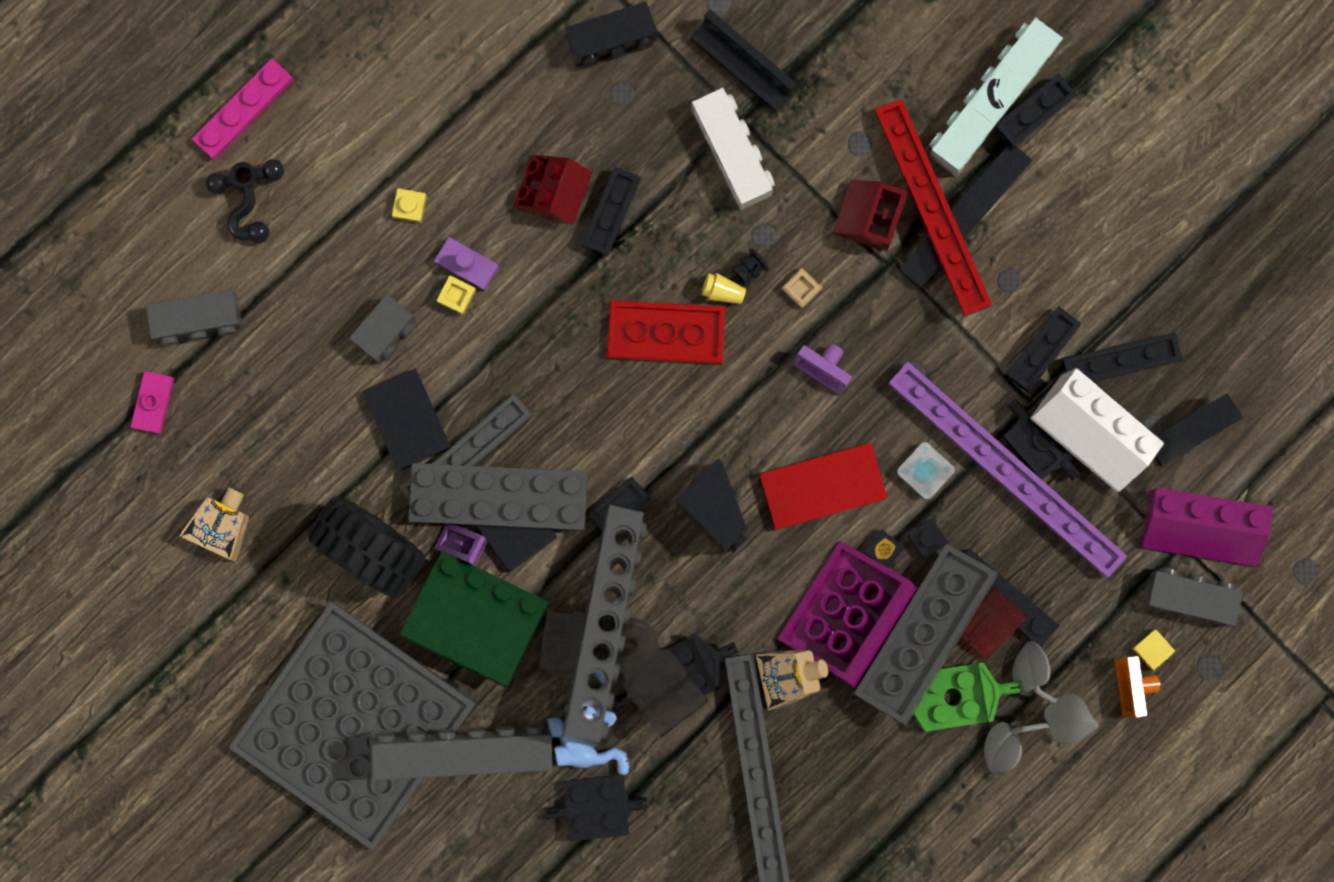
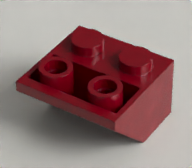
(553, 188)
(870, 213)

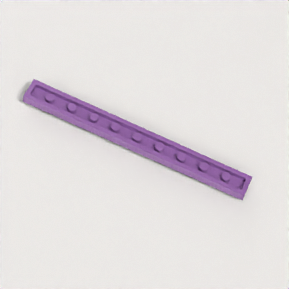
(1007, 470)

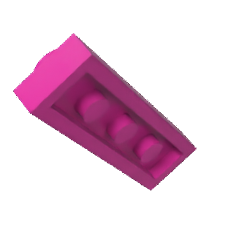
(243, 109)

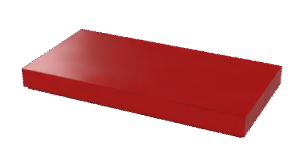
(666, 332)
(823, 486)

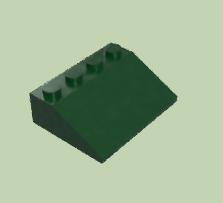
(474, 619)

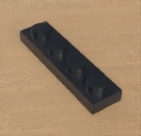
(1126, 358)
(1038, 625)

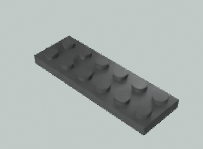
(498, 496)
(926, 634)

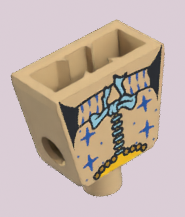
(219, 525)
(789, 676)

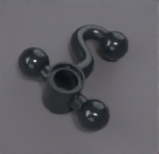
(218, 183)

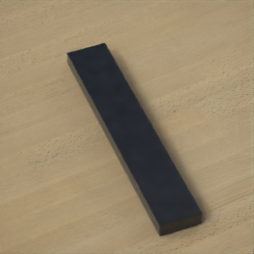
(969, 210)

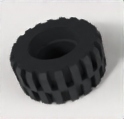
(366, 547)

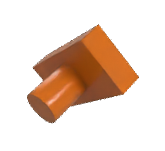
(1133, 686)

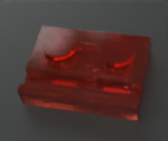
(993, 623)

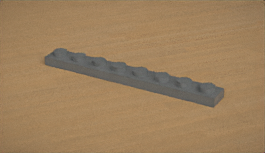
(756, 769)

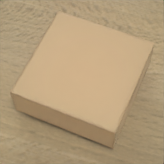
(801, 288)

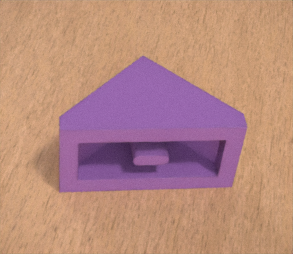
(461, 543)

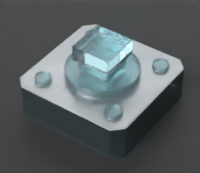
(925, 471)

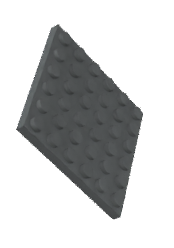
(327, 705)

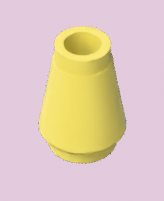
(722, 289)

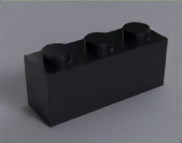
(611, 35)

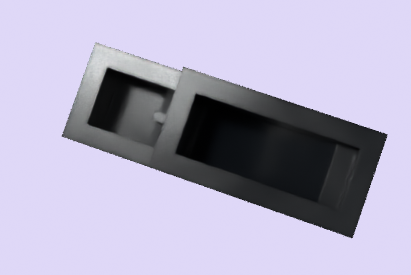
(1197, 428)

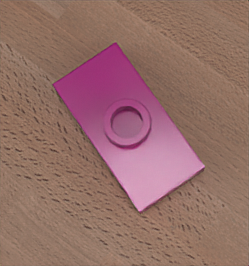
(152, 402)

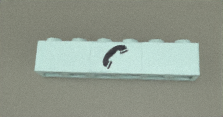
(995, 97)

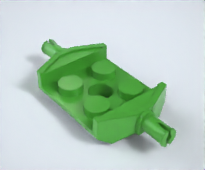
(977, 701)

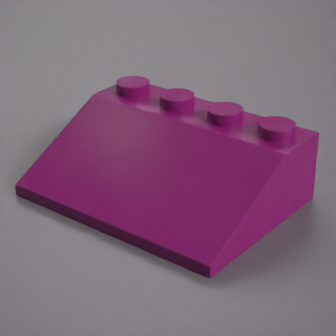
(849, 613)

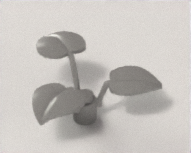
(1065, 716)

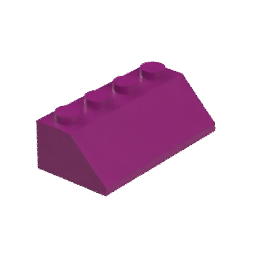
(1206, 527)

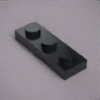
(1035, 111)
(611, 211)
(1043, 349)

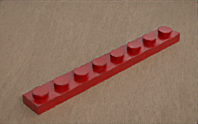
(933, 208)

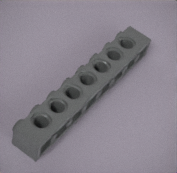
(577, 727)

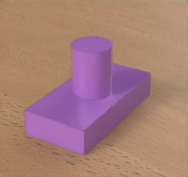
(466, 264)
(824, 367)

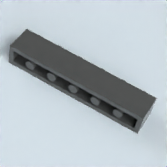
(460, 753)

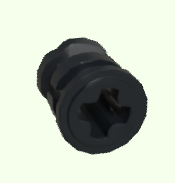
(749, 267)

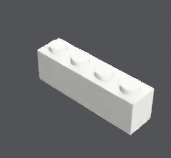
(732, 148)

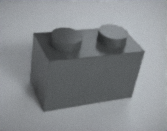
(384, 329)

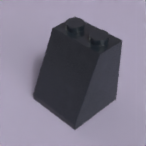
(714, 508)

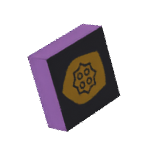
(884, 549)

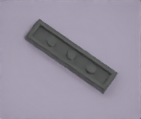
(487, 434)

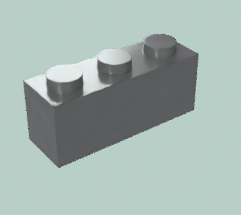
(194, 317)
(1193, 597)

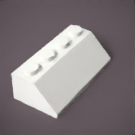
(1096, 430)

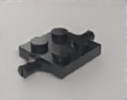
(1036, 447)
(596, 808)

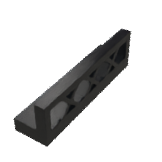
(743, 61)

